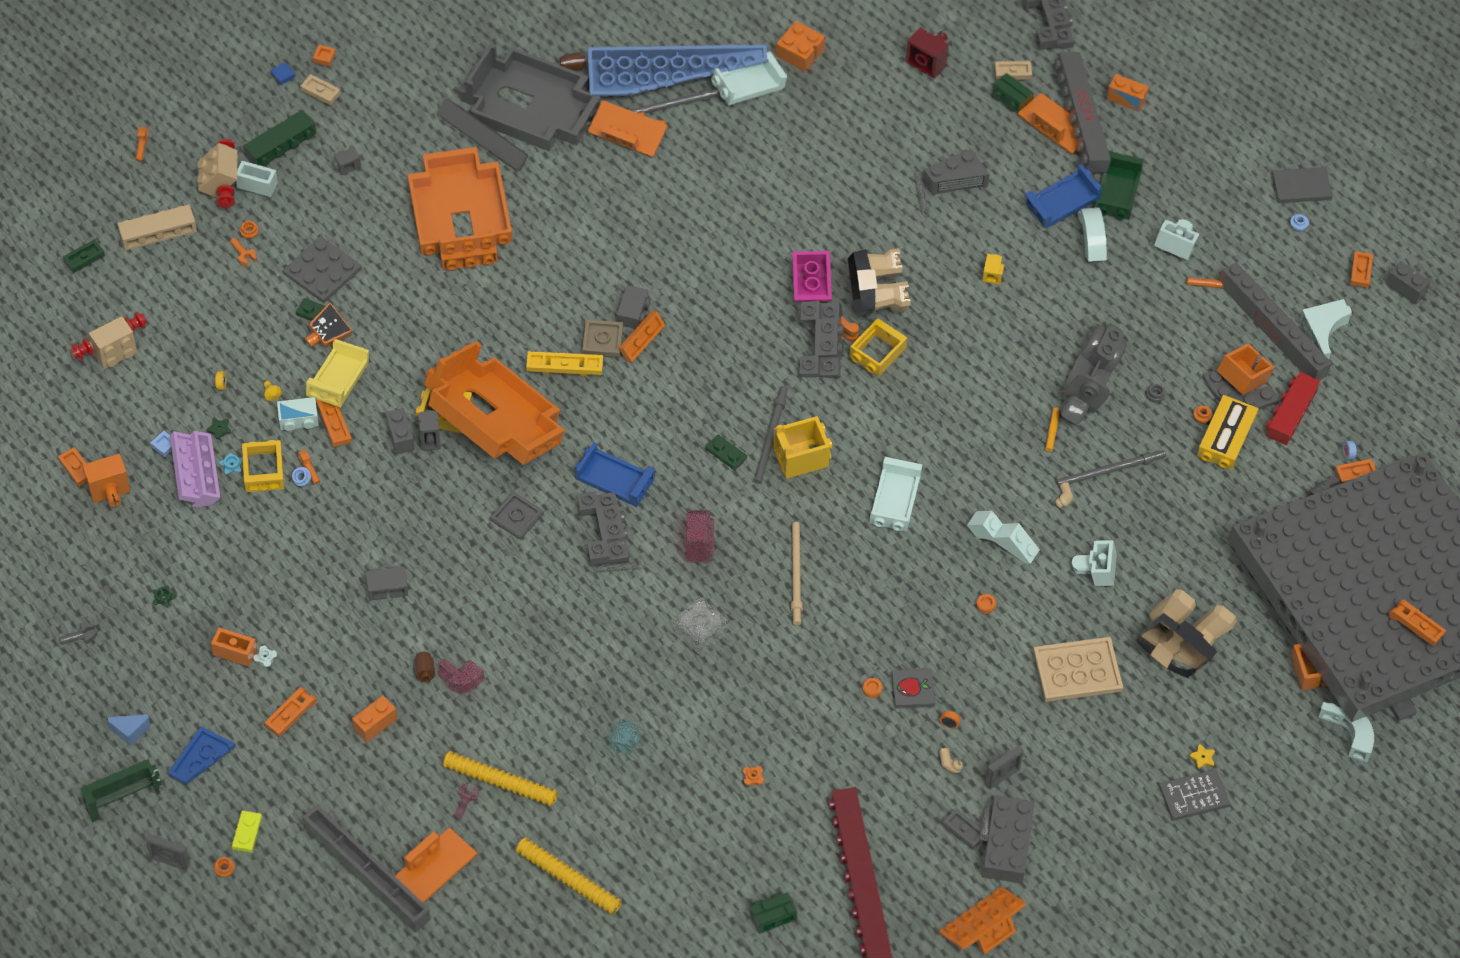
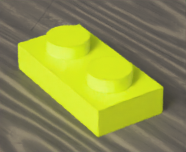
(247, 831)

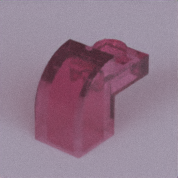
(461, 680)

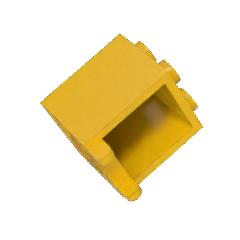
(792, 447)

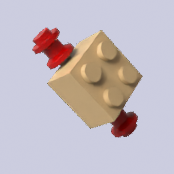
(219, 172)
(111, 341)

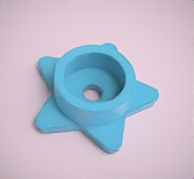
(231, 459)

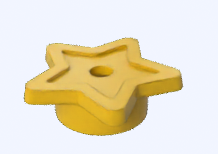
(1201, 751)

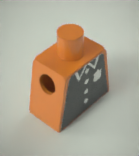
(327, 327)

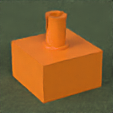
(107, 479)

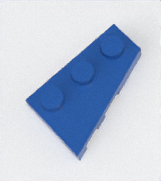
(199, 755)

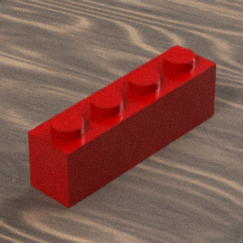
(1293, 408)

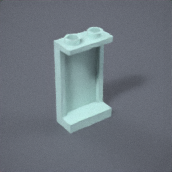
(750, 81)
(896, 494)

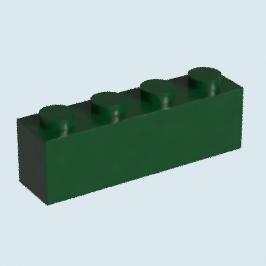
(280, 139)

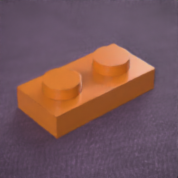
(1361, 269)
(73, 464)
(1354, 470)

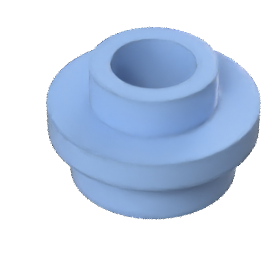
(1299, 226)
(297, 474)

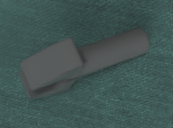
(81, 634)

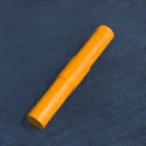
(1052, 429)

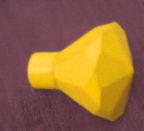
(272, 392)

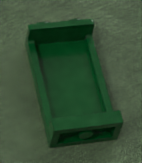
(1120, 186)
(119, 786)

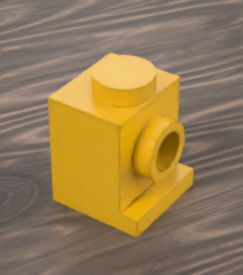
(993, 269)

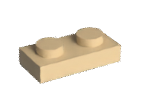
(1017, 69)
(320, 89)

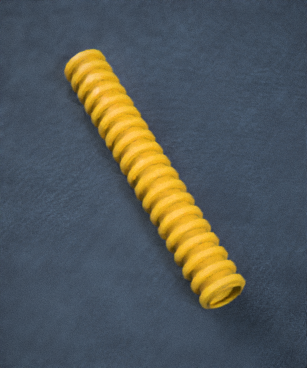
(500, 778)
(568, 875)

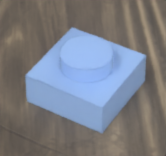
(162, 444)

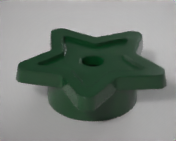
(219, 432)
(163, 591)

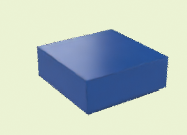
(282, 73)

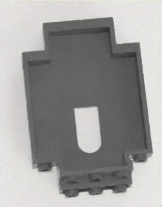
(552, 112)

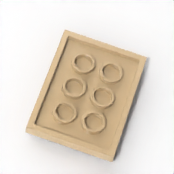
(1078, 669)

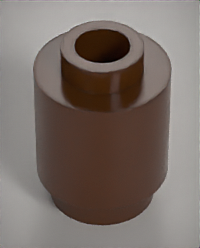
(573, 61)
(424, 667)

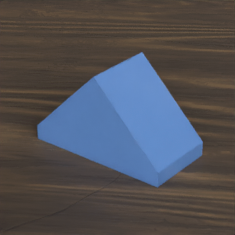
(129, 727)

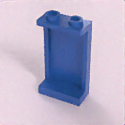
(1064, 197)
(614, 475)

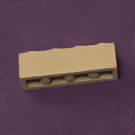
(157, 227)

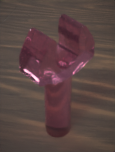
(466, 798)

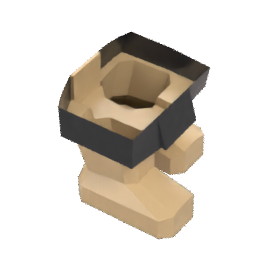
(869, 295)
(1182, 640)

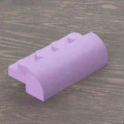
(195, 468)

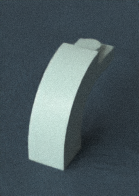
(1093, 234)
(1360, 730)

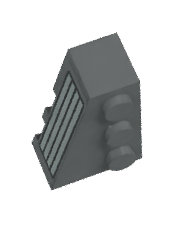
(956, 173)

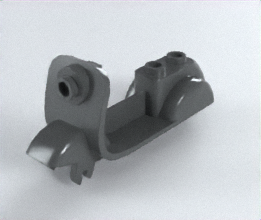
(1093, 367)

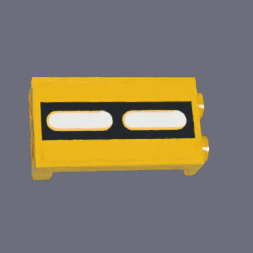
(1227, 432)

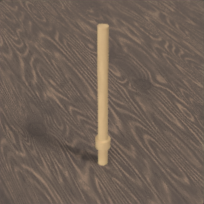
(796, 604)

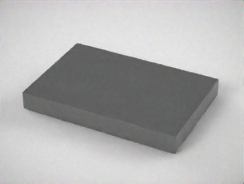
(1302, 185)

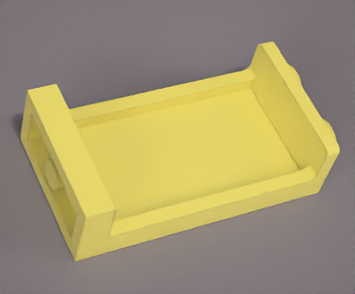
(338, 373)

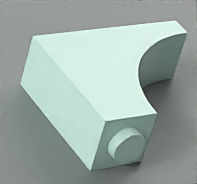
(1323, 321)

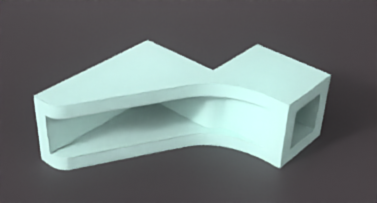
(1009, 536)

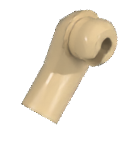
(1066, 496)
(948, 763)

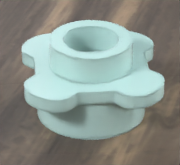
(265, 661)

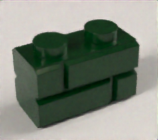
(1012, 93)
(773, 912)

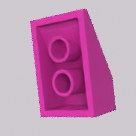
(811, 276)

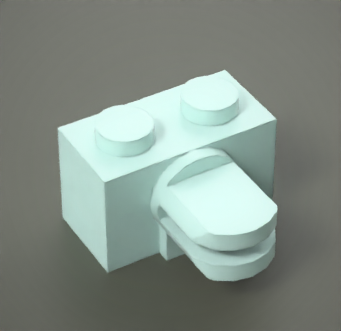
(1177, 238)
(1099, 563)

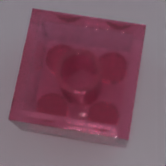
(699, 536)

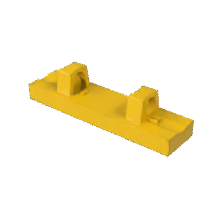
(564, 363)

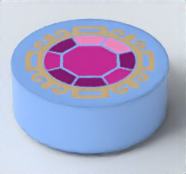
(1349, 450)

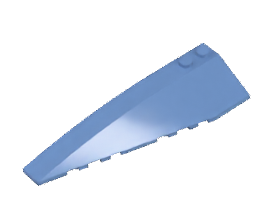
(640, 69)

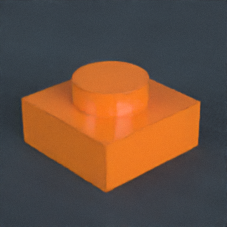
(324, 55)

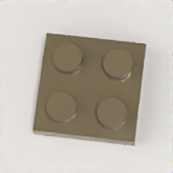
(602, 338)

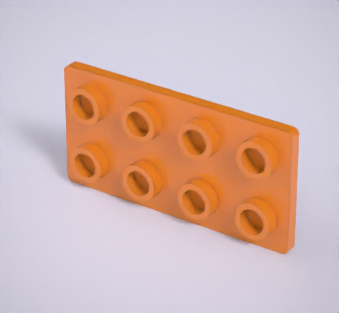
(1051, 121)
(627, 128)
(434, 863)
(986, 922)

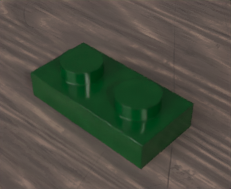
(83, 256)
(309, 309)
(726, 452)

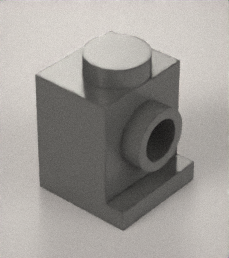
(346, 161)

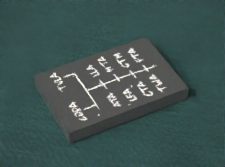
(1194, 795)

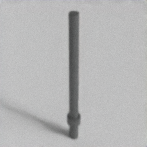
(703, 95)
(779, 405)
(1145, 458)

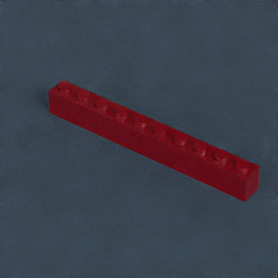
(859, 874)

